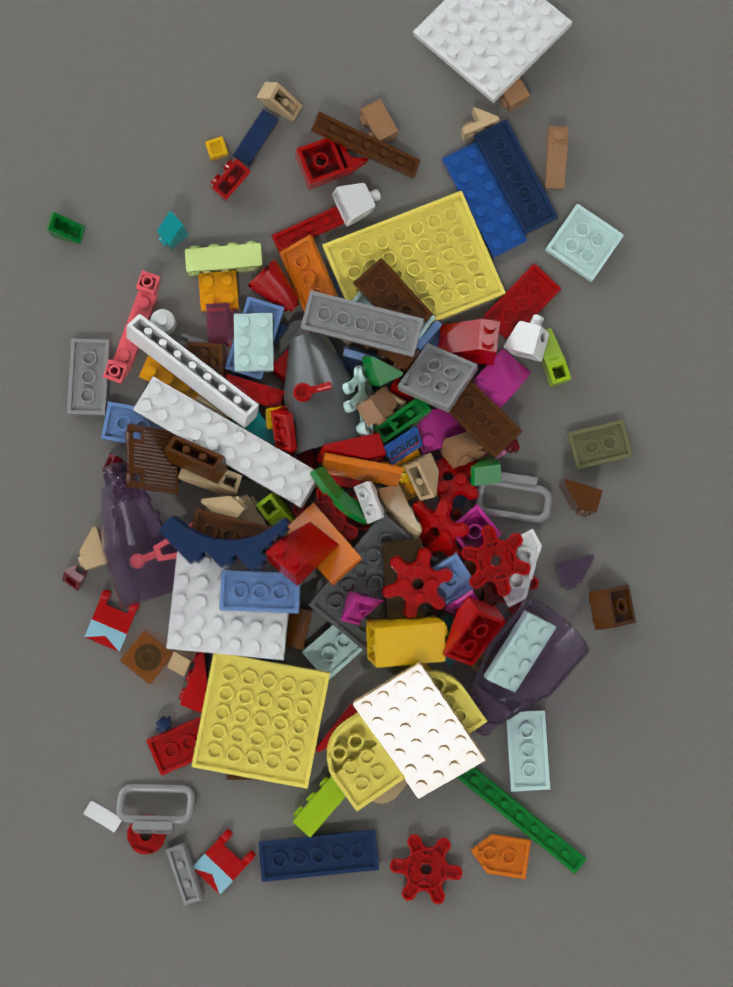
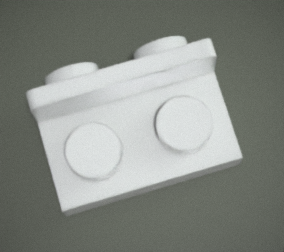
(369, 501)

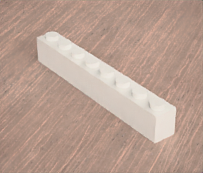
(192, 371)

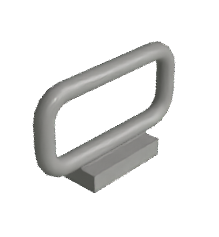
(518, 482)
(155, 824)

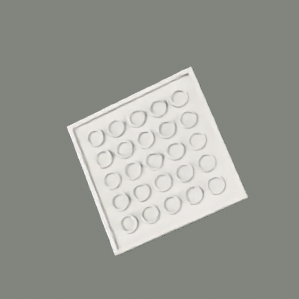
(492, 39)
(202, 627)

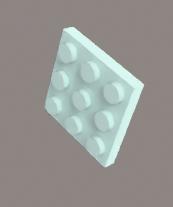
(584, 242)

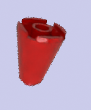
(275, 287)

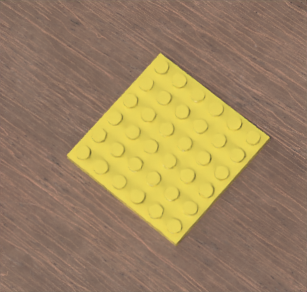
(260, 719)

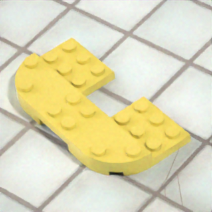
(362, 763)

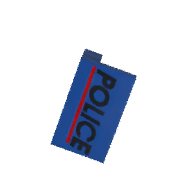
(402, 446)

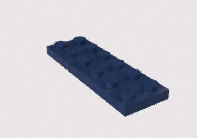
(515, 177)
(318, 855)

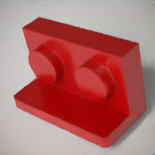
(283, 429)

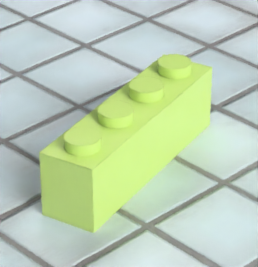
(224, 258)

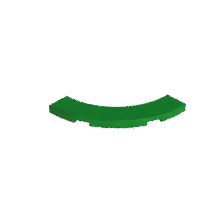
(341, 499)

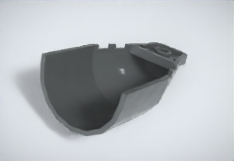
(322, 418)

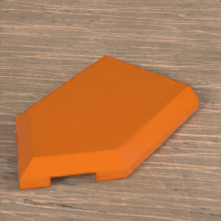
(503, 855)

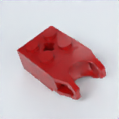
(335, 160)

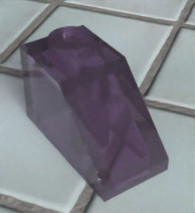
(573, 571)

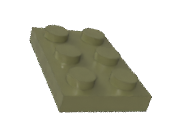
(599, 444)

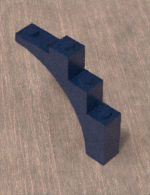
(194, 544)

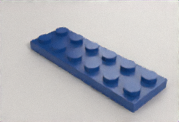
(485, 200)

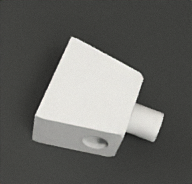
(355, 201)
(528, 339)

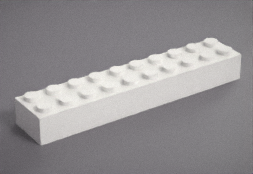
(241, 448)

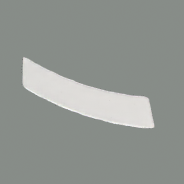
(102, 816)

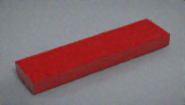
(312, 226)

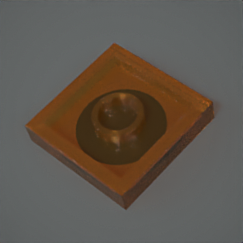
(147, 657)

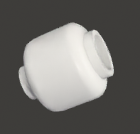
(164, 320)

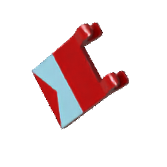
(110, 625)
(220, 865)

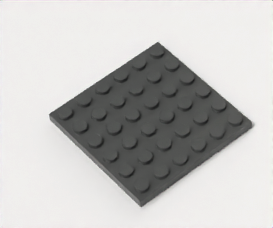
(364, 579)

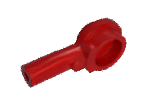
(303, 391)

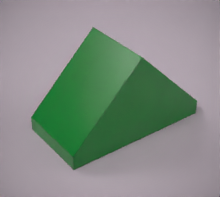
(65, 228)
(379, 372)
(486, 471)

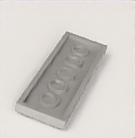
(362, 323)

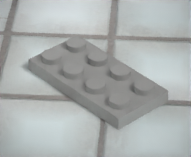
(86, 383)

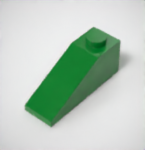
(402, 421)

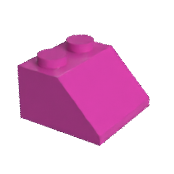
(476, 520)

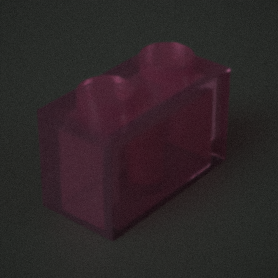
(219, 323)

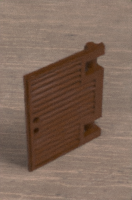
(149, 459)

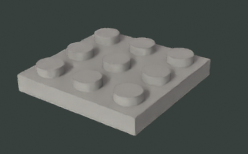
(437, 377)

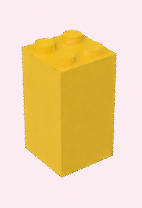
(405, 641)

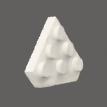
(526, 552)

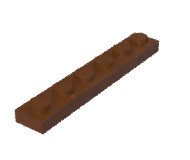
(365, 145)

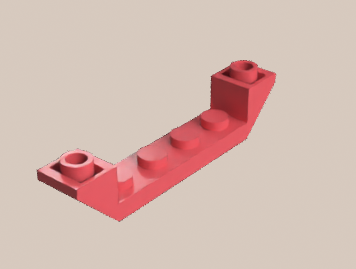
(127, 351)

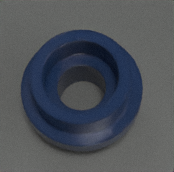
(163, 723)

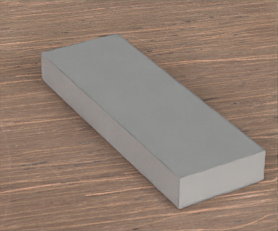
(184, 873)

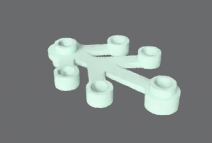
(360, 378)

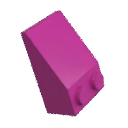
(502, 378)
(435, 428)

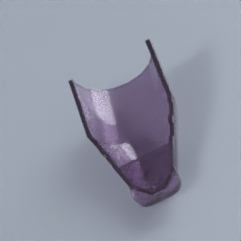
(131, 528)
(551, 668)

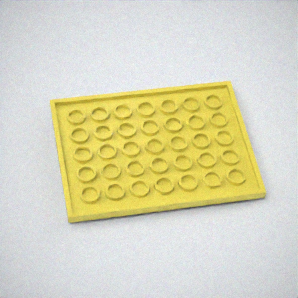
(430, 249)

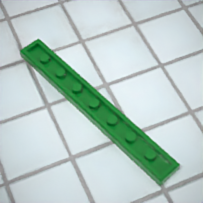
(523, 819)

